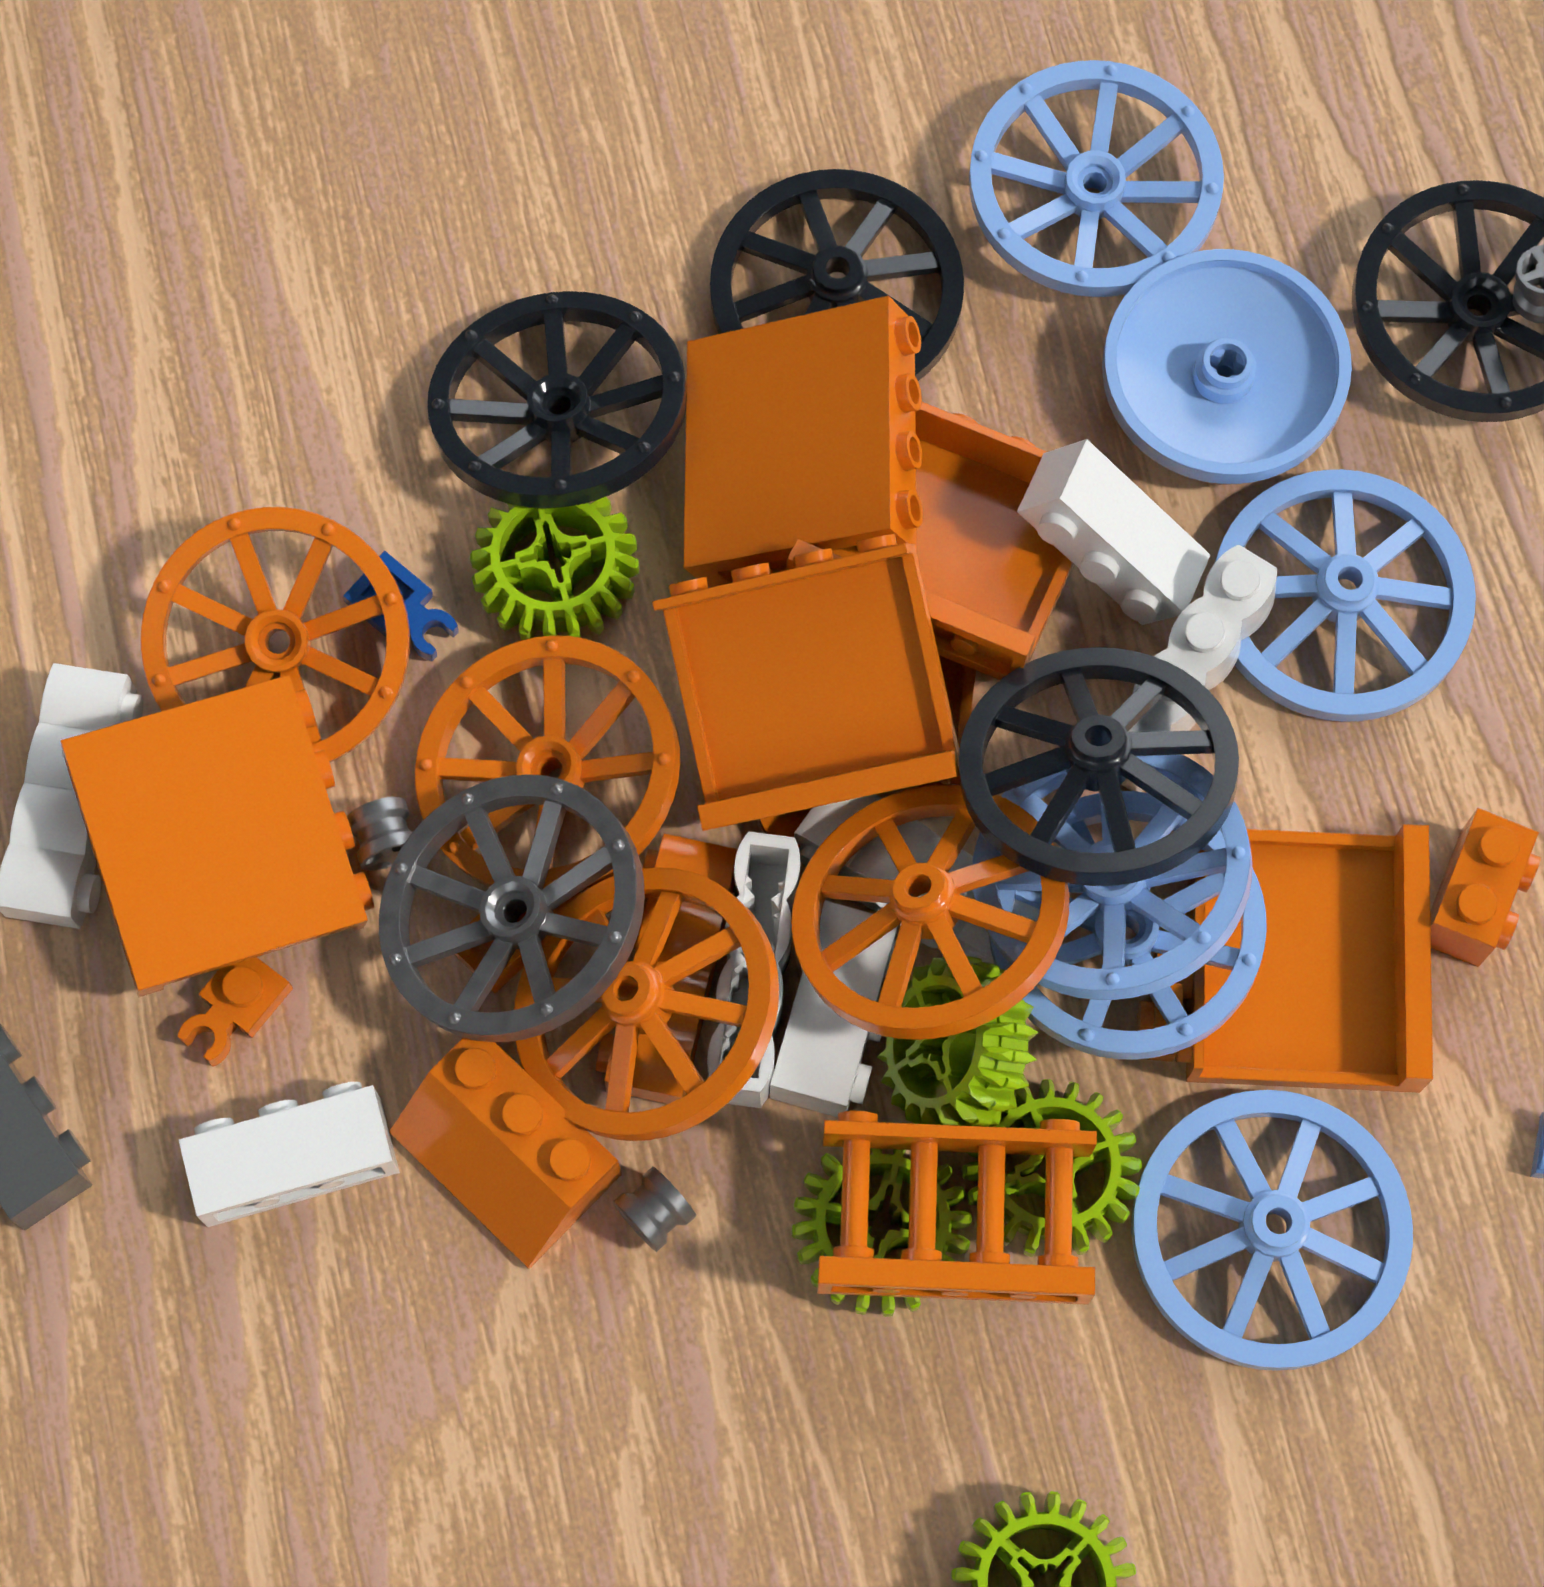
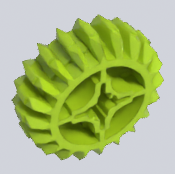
(531, 570)
(963, 1075)
(894, 1170)
(1023, 1181)
(1020, 1562)

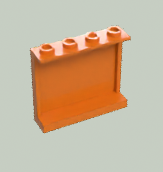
(801, 437)
(979, 560)
(811, 682)
(216, 832)
(1340, 969)

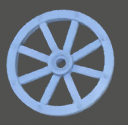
(1094, 170)
(1348, 606)
(1199, 941)
(1181, 1030)
(1262, 1243)

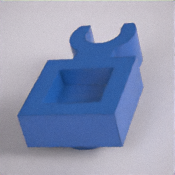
(415, 596)

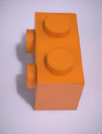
(1480, 885)

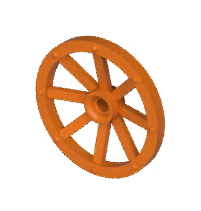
(257, 631)
(552, 750)
(922, 917)
(653, 1008)

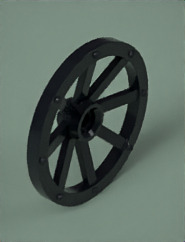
(817, 284)
(1474, 290)
(558, 404)
(1098, 758)

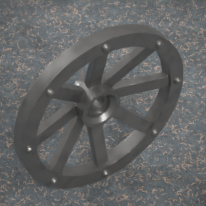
(504, 904)

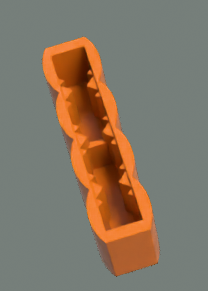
(691, 926)

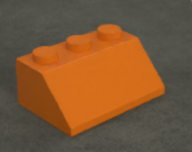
(504, 1148)

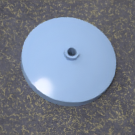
(1233, 319)

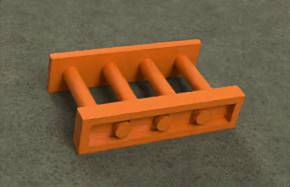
(921, 1268)

